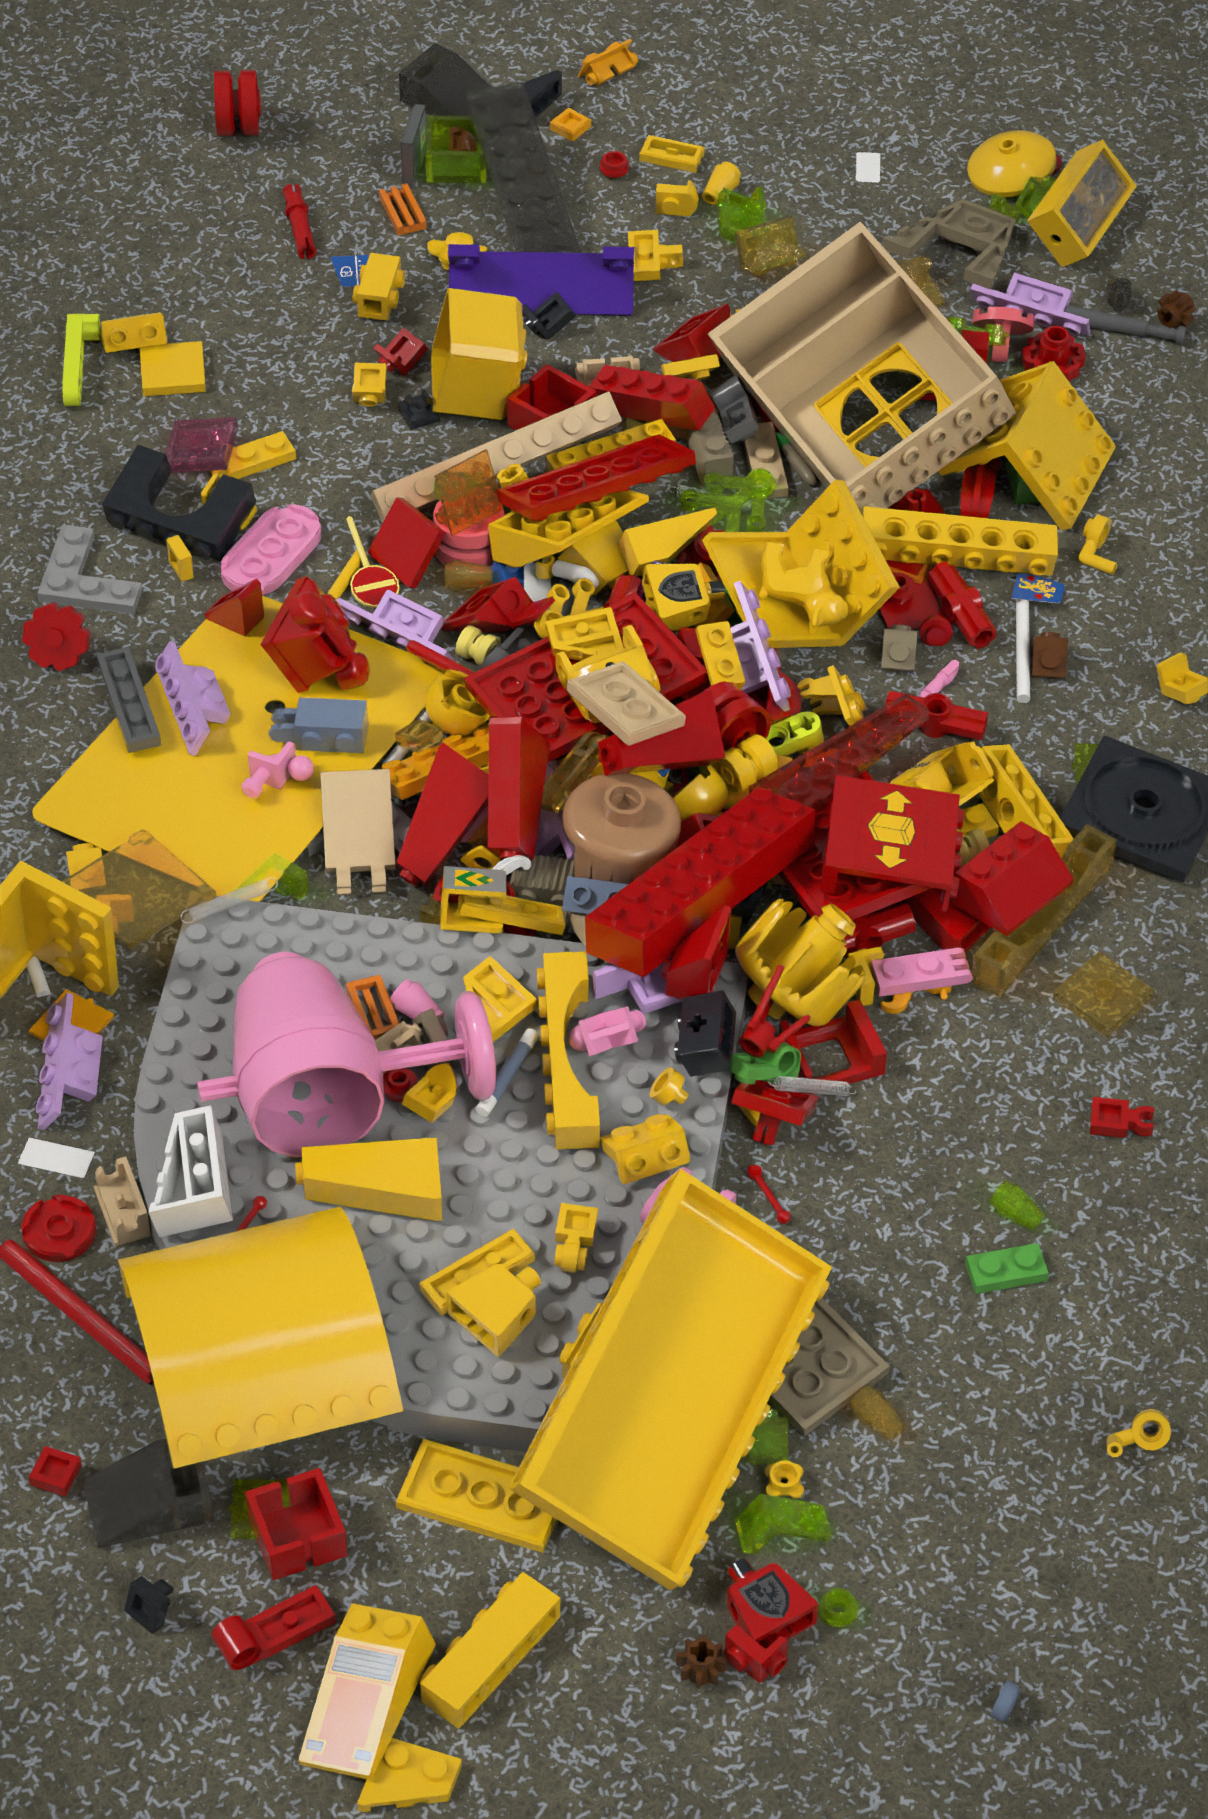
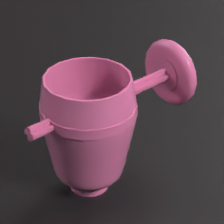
(303, 1027)

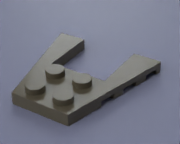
(963, 224)

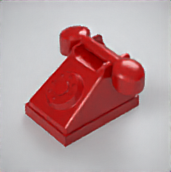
(313, 640)

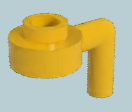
(1096, 533)
(1137, 1434)

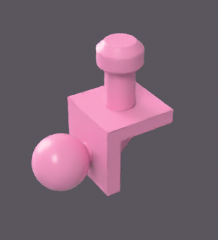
(275, 770)
(607, 1030)

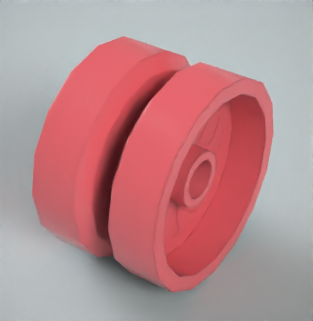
(469, 545)

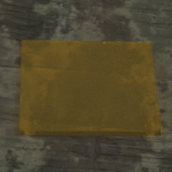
(142, 886)

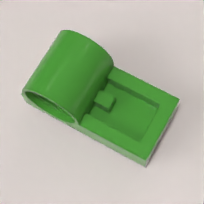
(783, 1063)

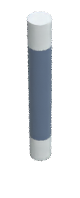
(508, 1071)

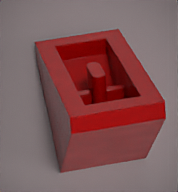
(239, 609)

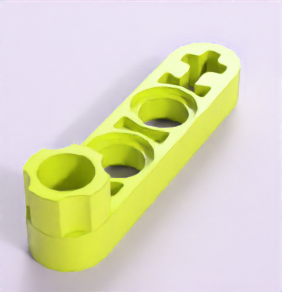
(78, 330)
(805, 730)

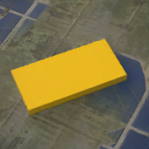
(473, 1496)

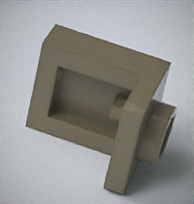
(899, 649)
(433, 1029)

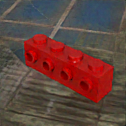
(655, 396)

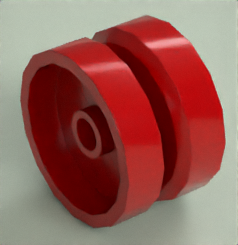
(236, 103)
(738, 714)

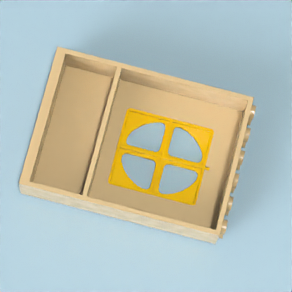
(832, 332)

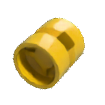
(747, 764)

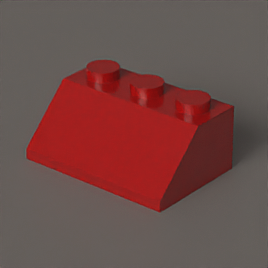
(1012, 879)

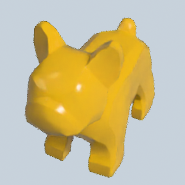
(803, 586)

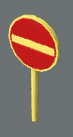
(371, 581)

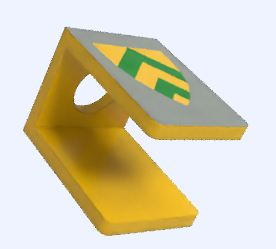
(470, 882)

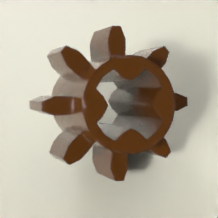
(1176, 309)
(703, 1672)

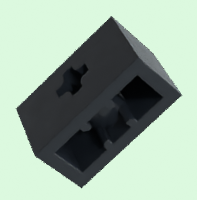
(706, 1033)

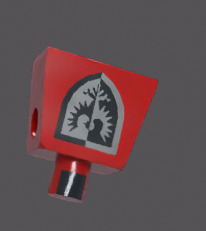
(769, 1602)

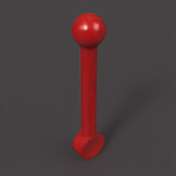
(755, 1173)
(259, 1203)

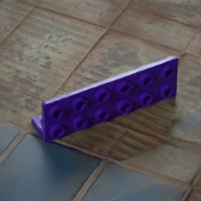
(585, 280)

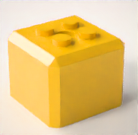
(477, 354)

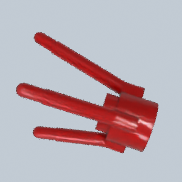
(759, 1032)

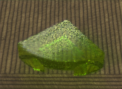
(999, 204)

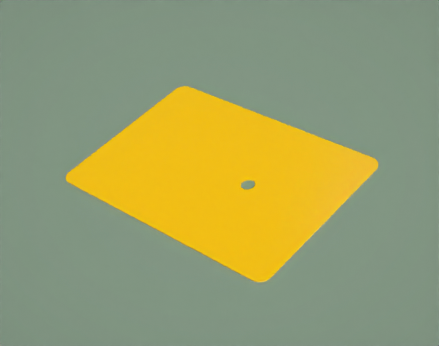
(198, 800)

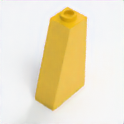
(375, 1176)

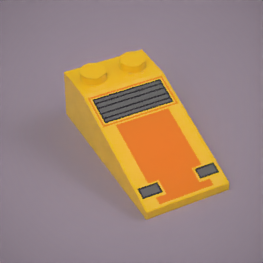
(365, 1689)

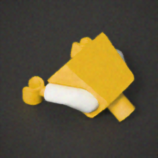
(592, 558)

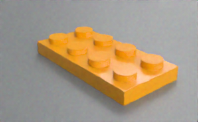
(410, 774)

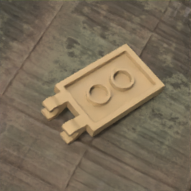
(358, 826)

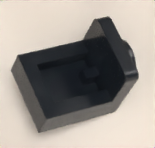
(549, 316)

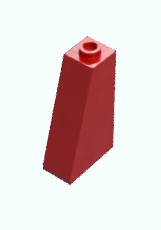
(687, 746)
(515, 786)
(445, 812)
(948, 928)

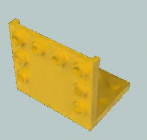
(1049, 442)
(853, 570)
(57, 927)

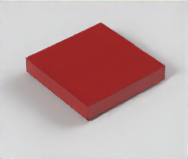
(406, 542)

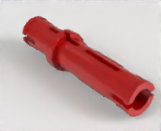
(297, 213)

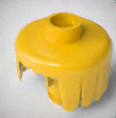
(810, 957)

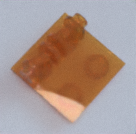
(467, 493)

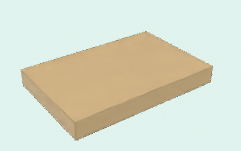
(626, 703)

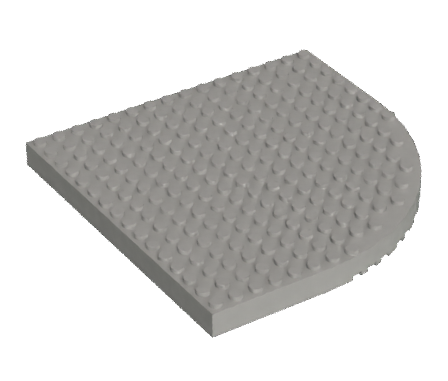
(491, 1168)

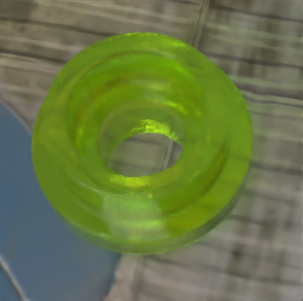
(838, 1598)

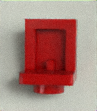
(402, 352)
(748, 1655)

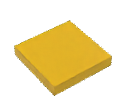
(172, 369)

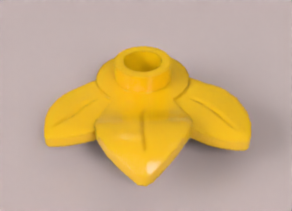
(440, 248)

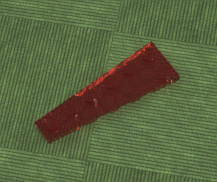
(849, 753)

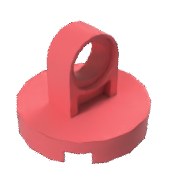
(1012, 322)

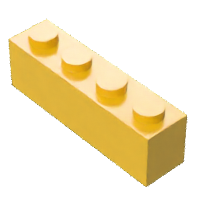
(489, 1649)

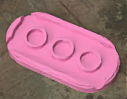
(272, 548)

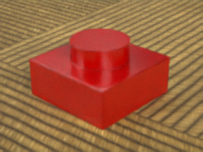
(55, 1471)

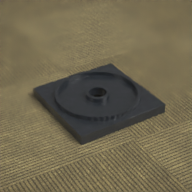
(1155, 837)

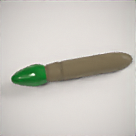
(795, 460)

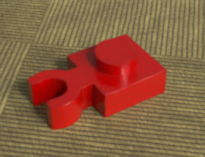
(1114, 1118)

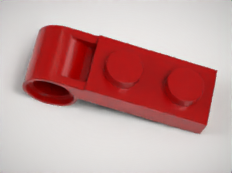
(273, 1629)

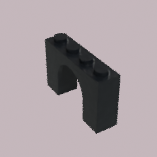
(205, 532)

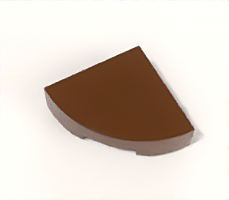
(461, 140)

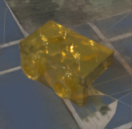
(768, 245)

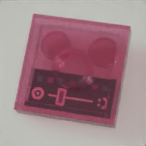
(201, 444)

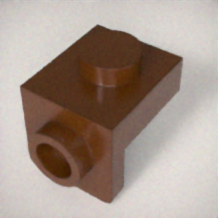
(1049, 656)

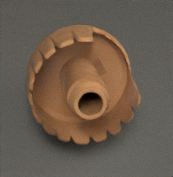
(620, 826)

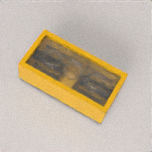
(1082, 203)

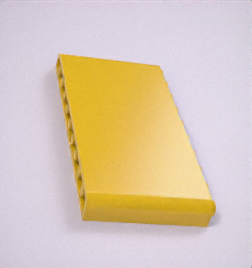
(672, 1380)

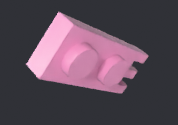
(921, 971)

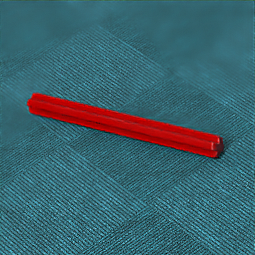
(76, 1309)

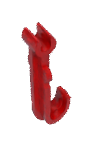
(978, 489)

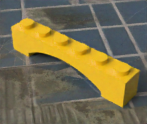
(575, 1112)

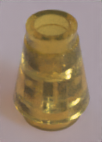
(467, 575)
(876, 1412)

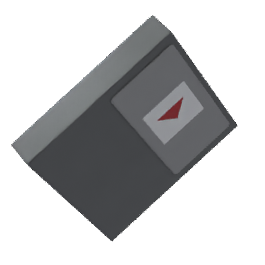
(413, 145)

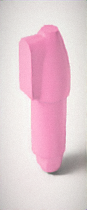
(942, 679)

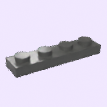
(128, 699)

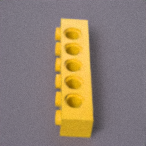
(963, 541)

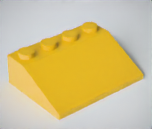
(521, 541)

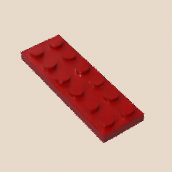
(596, 477)

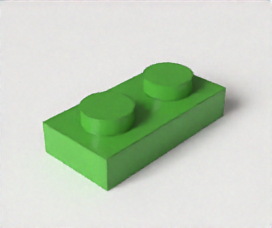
(1006, 1268)

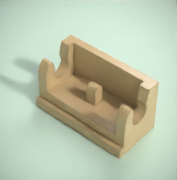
(122, 1204)

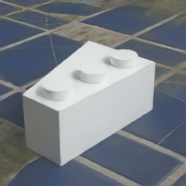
(194, 1176)

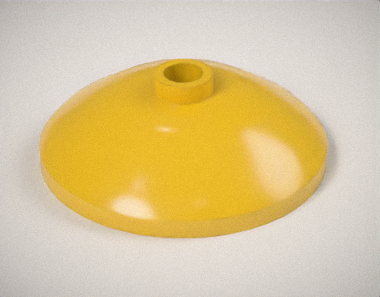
(1009, 160)

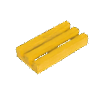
(669, 153)

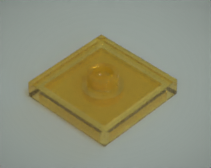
(1103, 994)

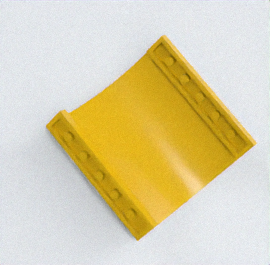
(262, 1335)

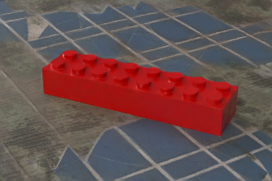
(693, 882)

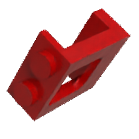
(857, 1040)

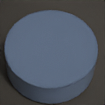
(1006, 1701)

